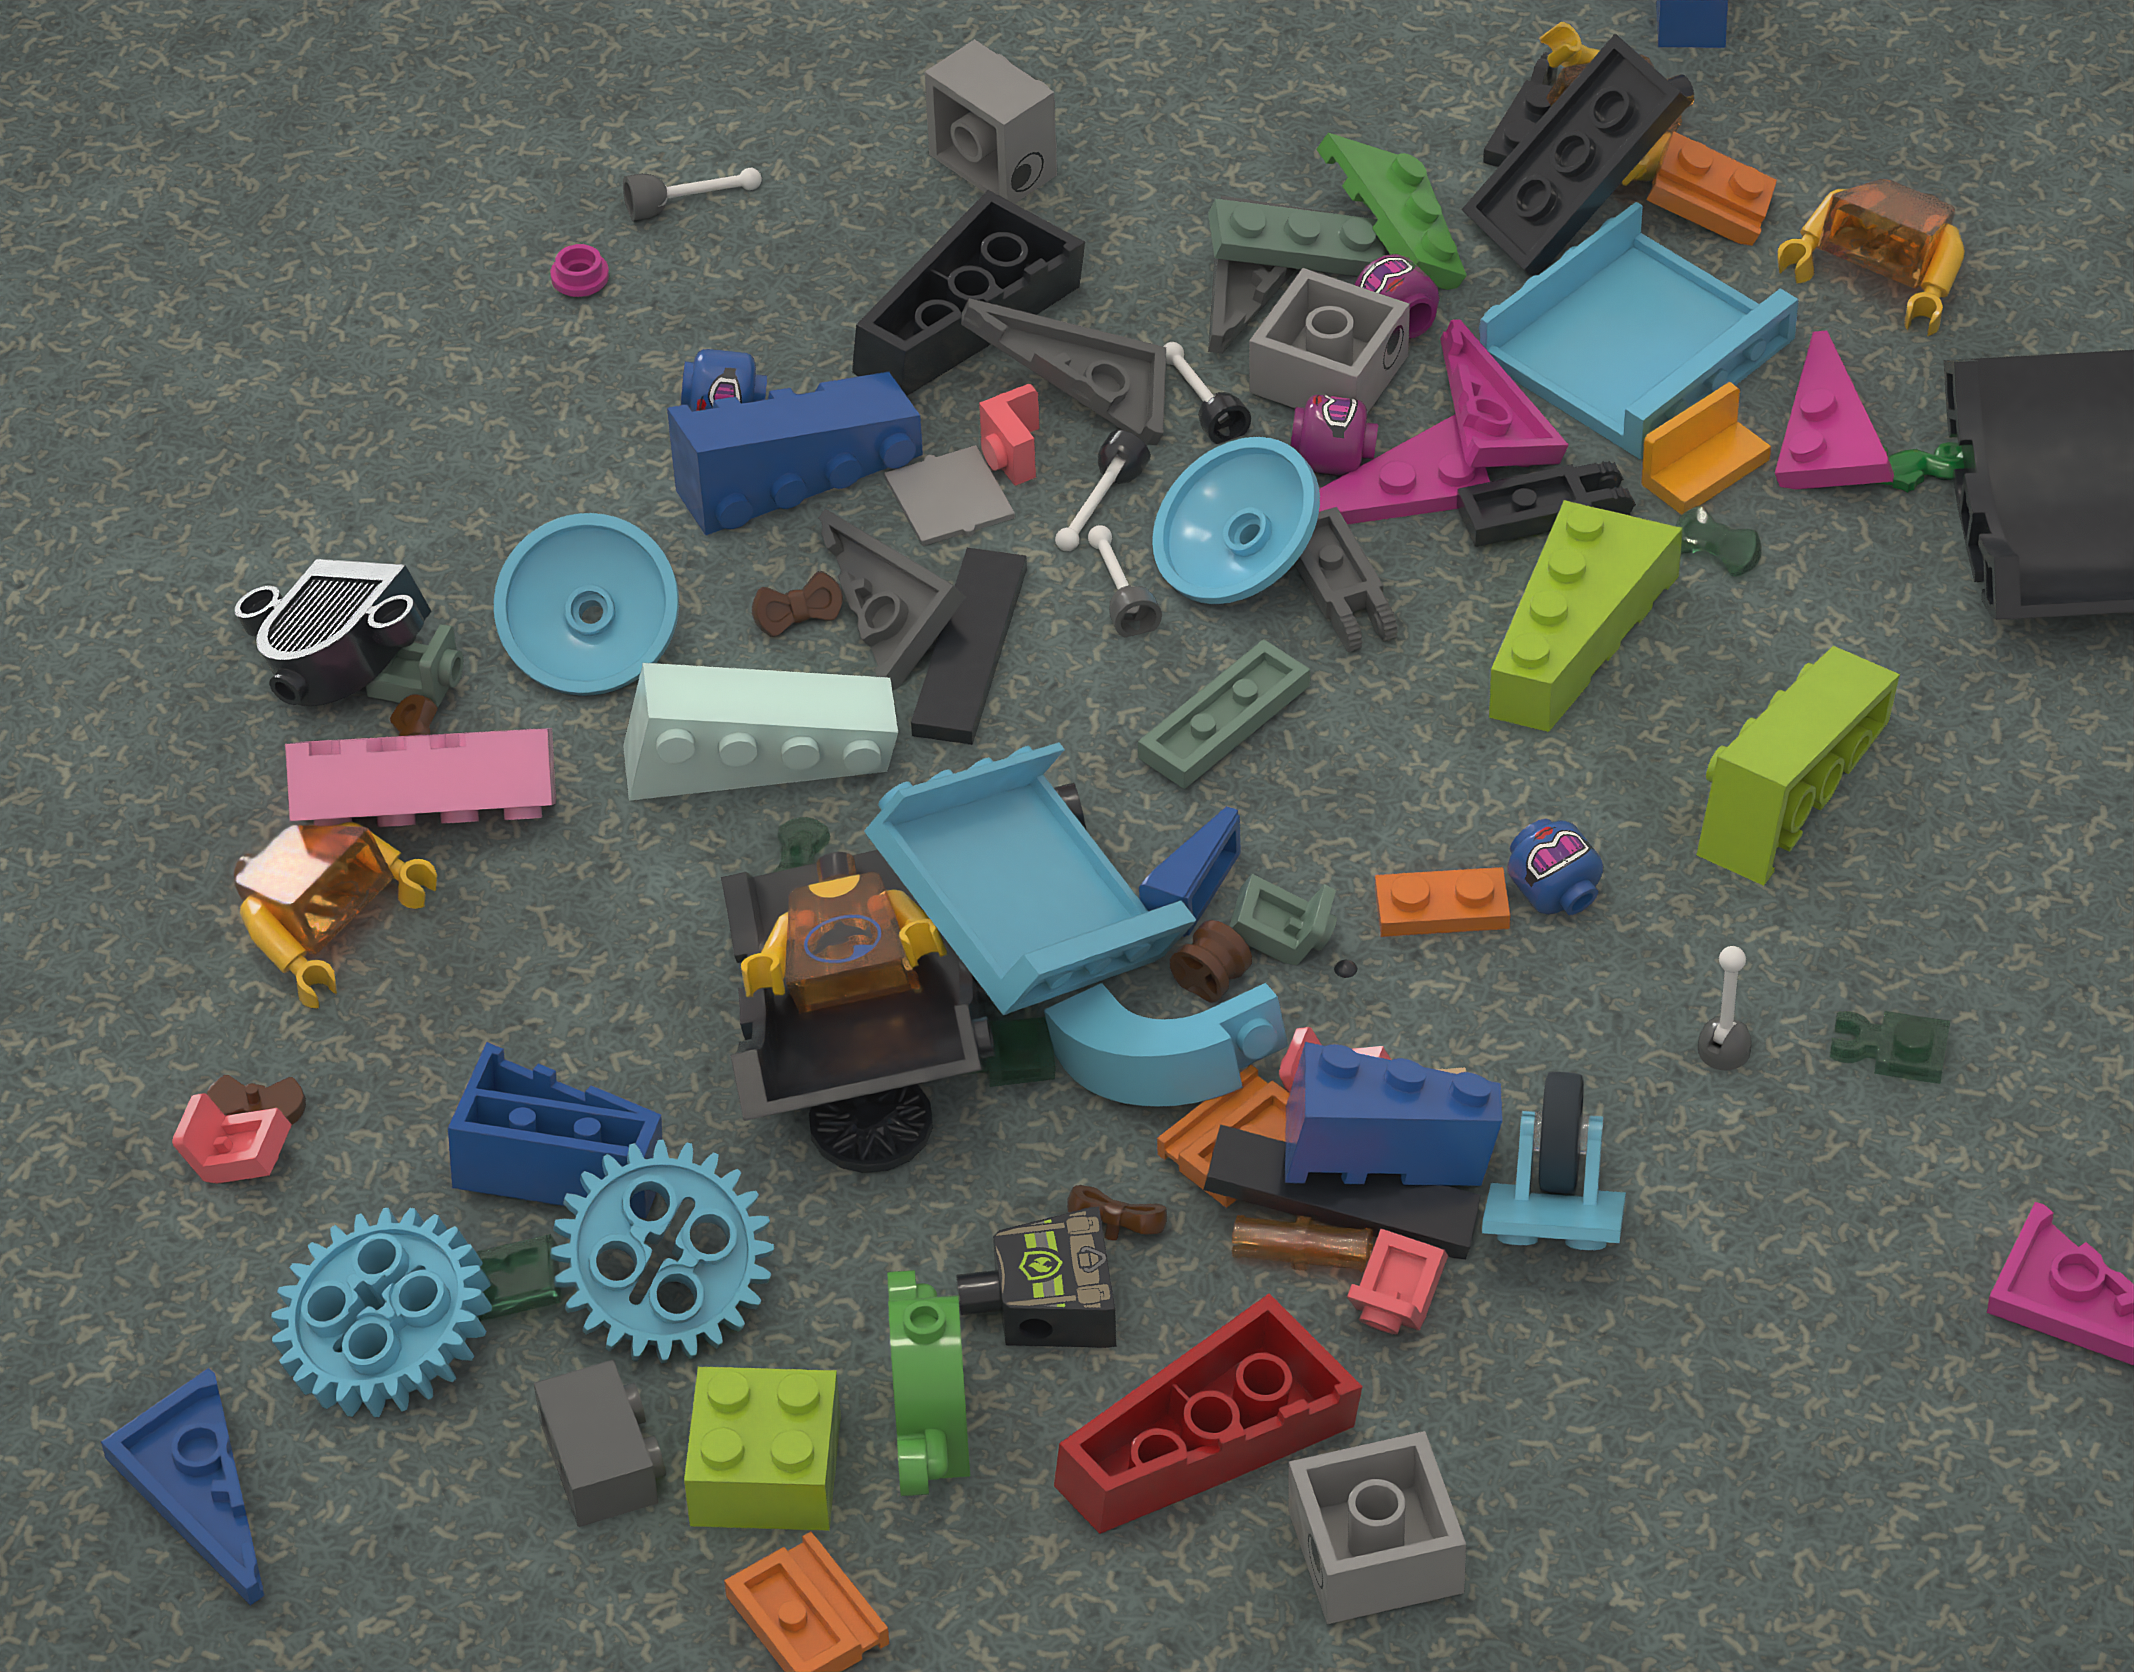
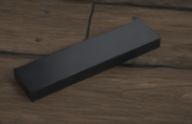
(969, 647)
(1254, 1171)

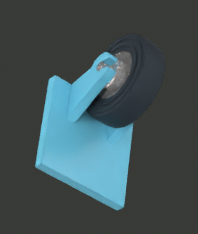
(1560, 1135)

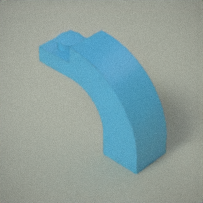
(1163, 1059)

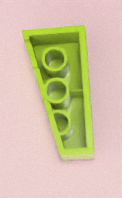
(1579, 604)
(1792, 760)

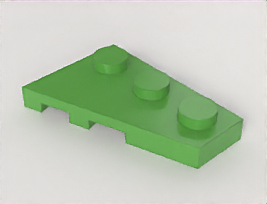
(1403, 203)

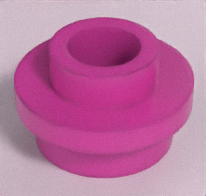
(579, 271)

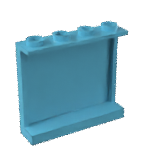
(1631, 332)
(1018, 881)

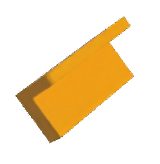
(1701, 451)

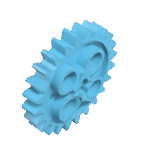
(608, 1222)
(381, 1312)

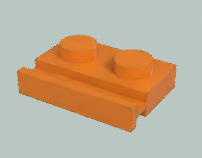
(1711, 189)
(1254, 1109)
(806, 1609)

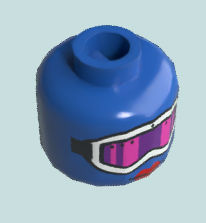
(720, 376)
(1555, 867)

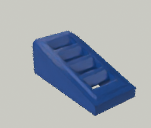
(1196, 867)

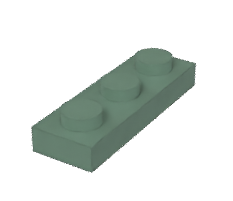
(1293, 237)
(1223, 713)

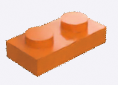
(1442, 901)

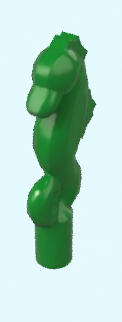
(1913, 464)

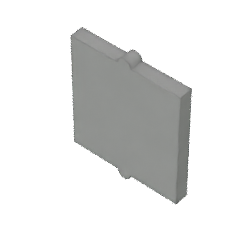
(949, 495)

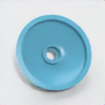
(1236, 520)
(576, 566)

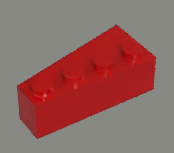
(1207, 1418)

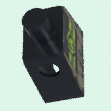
(1048, 1283)

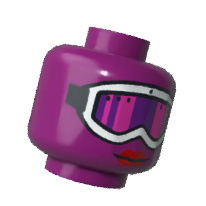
(1405, 281)
(1333, 434)

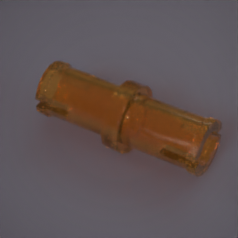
(1301, 1243)

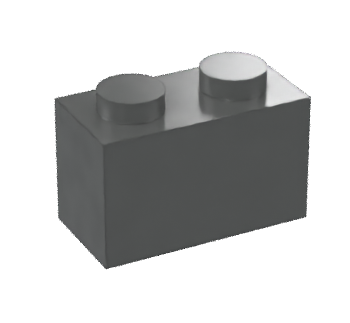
(598, 1442)

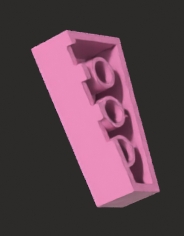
(421, 775)

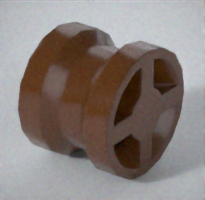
(1211, 960)

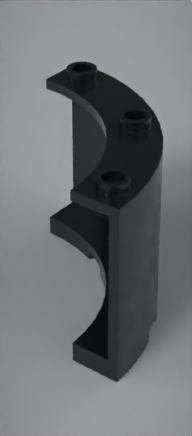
(2046, 480)
(855, 1046)

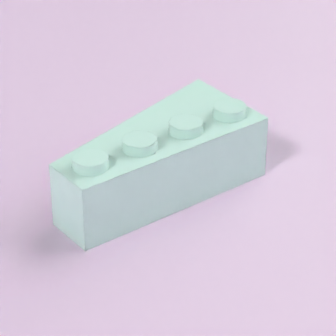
(753, 728)

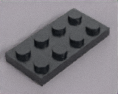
(1576, 156)

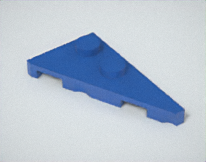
(187, 1471)

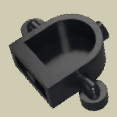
(333, 627)

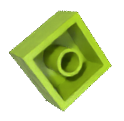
(763, 1448)

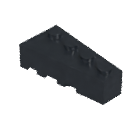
(989, 256)

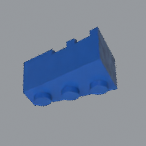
(1388, 1117)
(535, 1136)

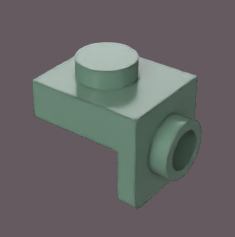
(421, 670)
(1281, 921)

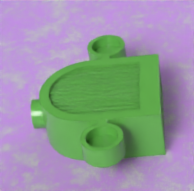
(926, 1384)

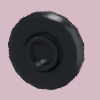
(873, 1129)

